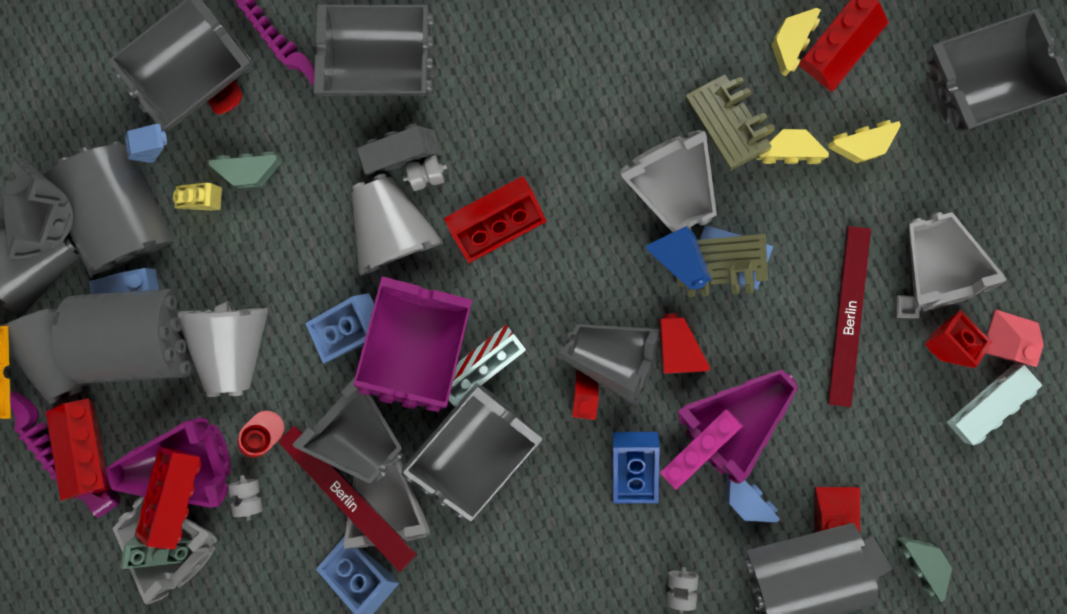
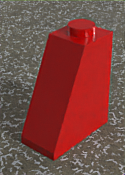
(679, 347)
(584, 397)

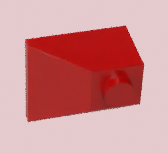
(959, 341)
(836, 507)

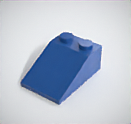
(635, 467)

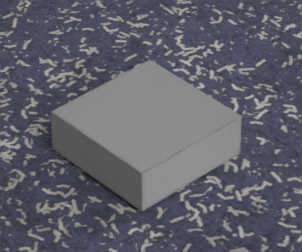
(905, 307)

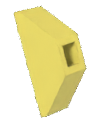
(793, 38)
(865, 143)
(794, 146)
(198, 196)

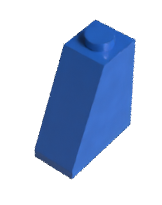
(683, 257)

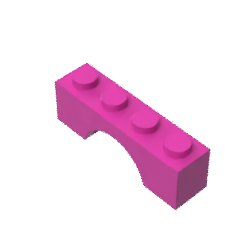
(701, 449)

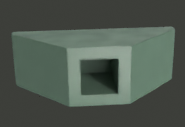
(247, 170)
(139, 555)
(929, 565)

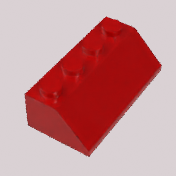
(844, 42)
(495, 219)
(77, 449)
(167, 498)

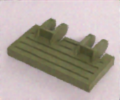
(729, 125)
(730, 256)

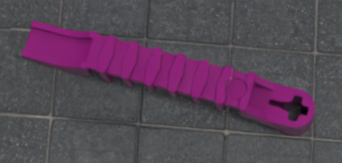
(286, 55)
(27, 415)

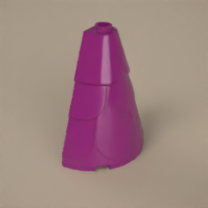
(757, 405)
(195, 436)

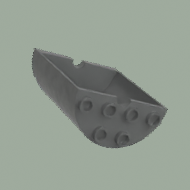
(374, 50)
(180, 63)
(995, 71)
(110, 207)
(120, 337)
(472, 453)
(813, 574)

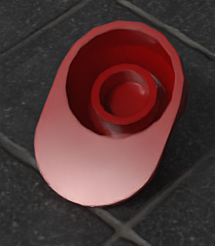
(226, 99)
(260, 434)

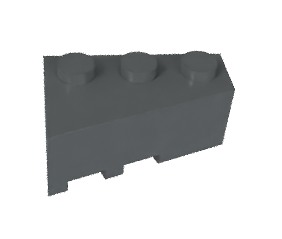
(398, 149)

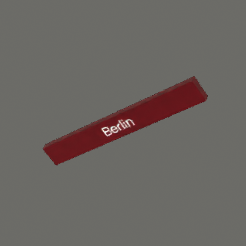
(849, 316)
(351, 503)

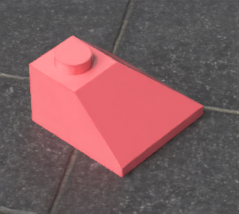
(1015, 339)

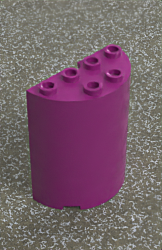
(412, 345)

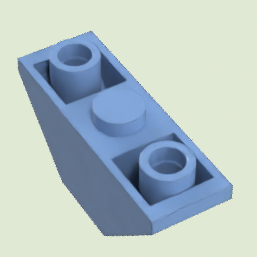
(145, 143)
(748, 503)

